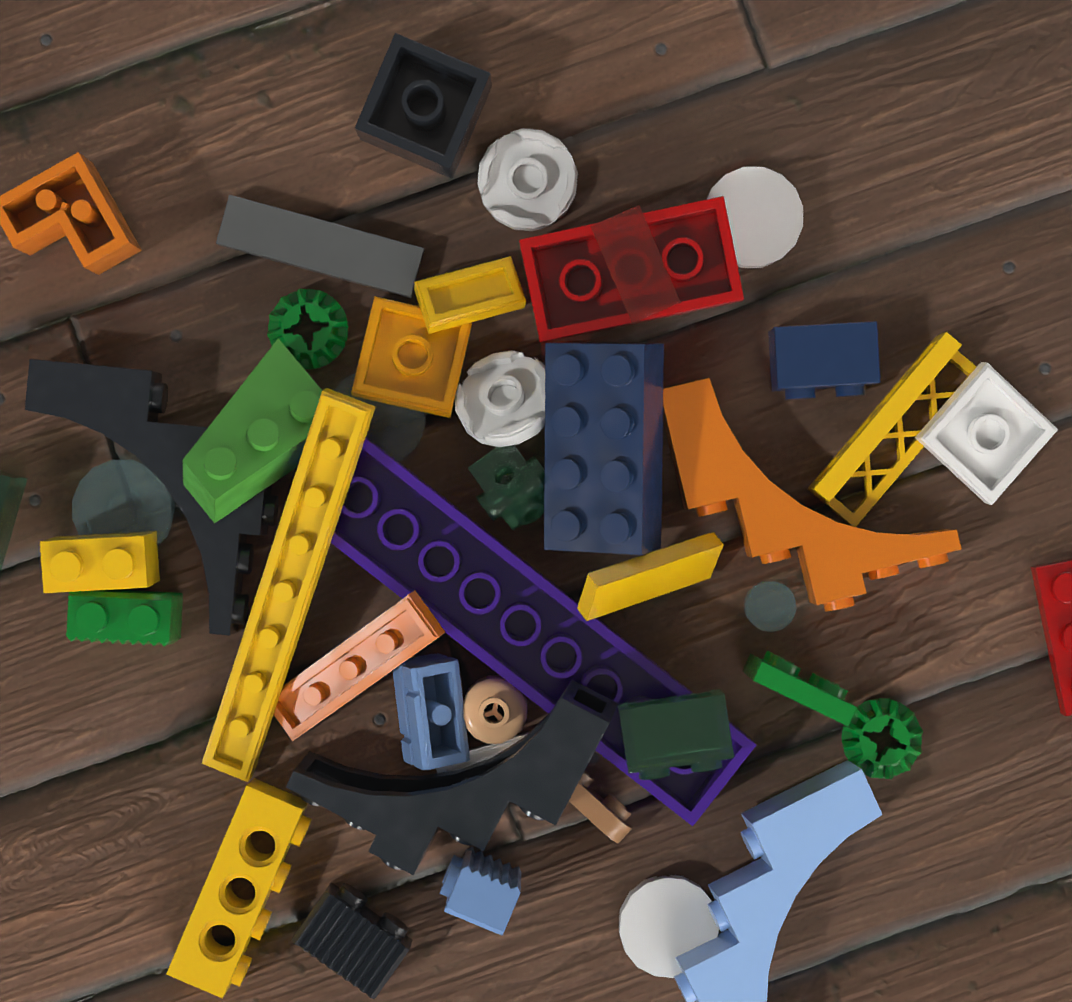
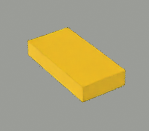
(469, 294)

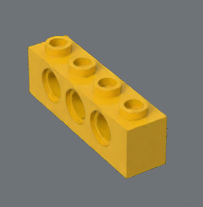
(198, 956)

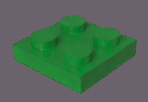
(815, 693)

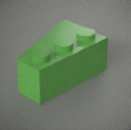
(253, 436)

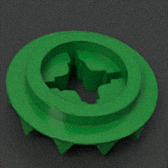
(321, 308)
(871, 717)

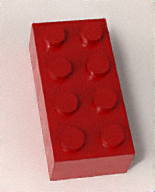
(577, 293)

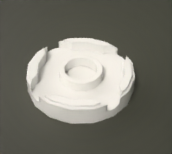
(527, 179)
(761, 214)
(503, 399)
(664, 921)

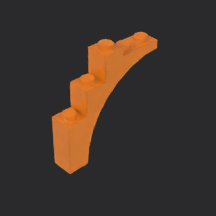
(830, 553)

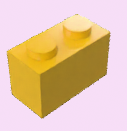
(99, 562)

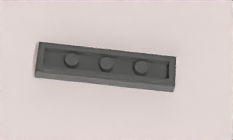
(320, 246)

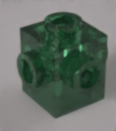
(510, 486)

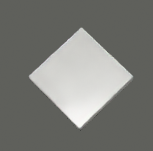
(986, 433)

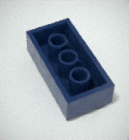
(603, 447)

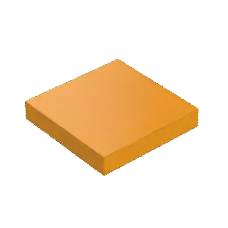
(406, 364)

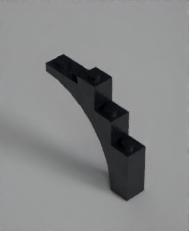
(126, 410)
(466, 802)

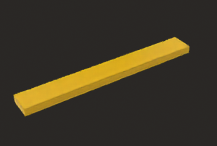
(288, 583)

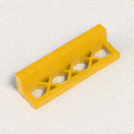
(880, 422)

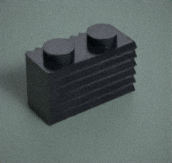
(353, 938)

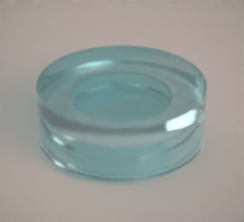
(770, 606)

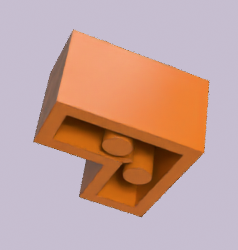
(69, 203)

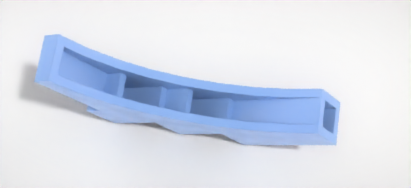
(792, 838)

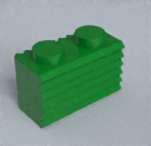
(125, 616)

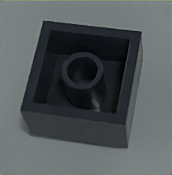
(423, 105)

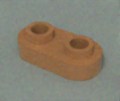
(605, 813)

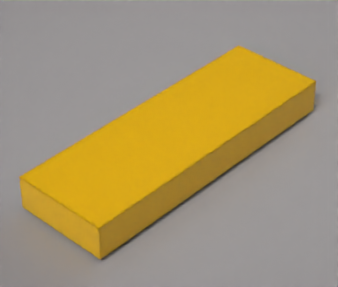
(649, 576)

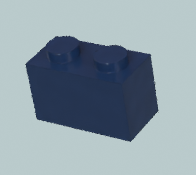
(823, 358)

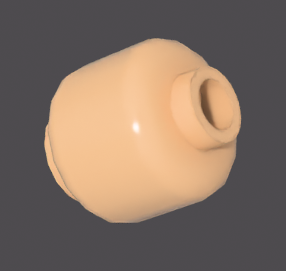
(499, 692)

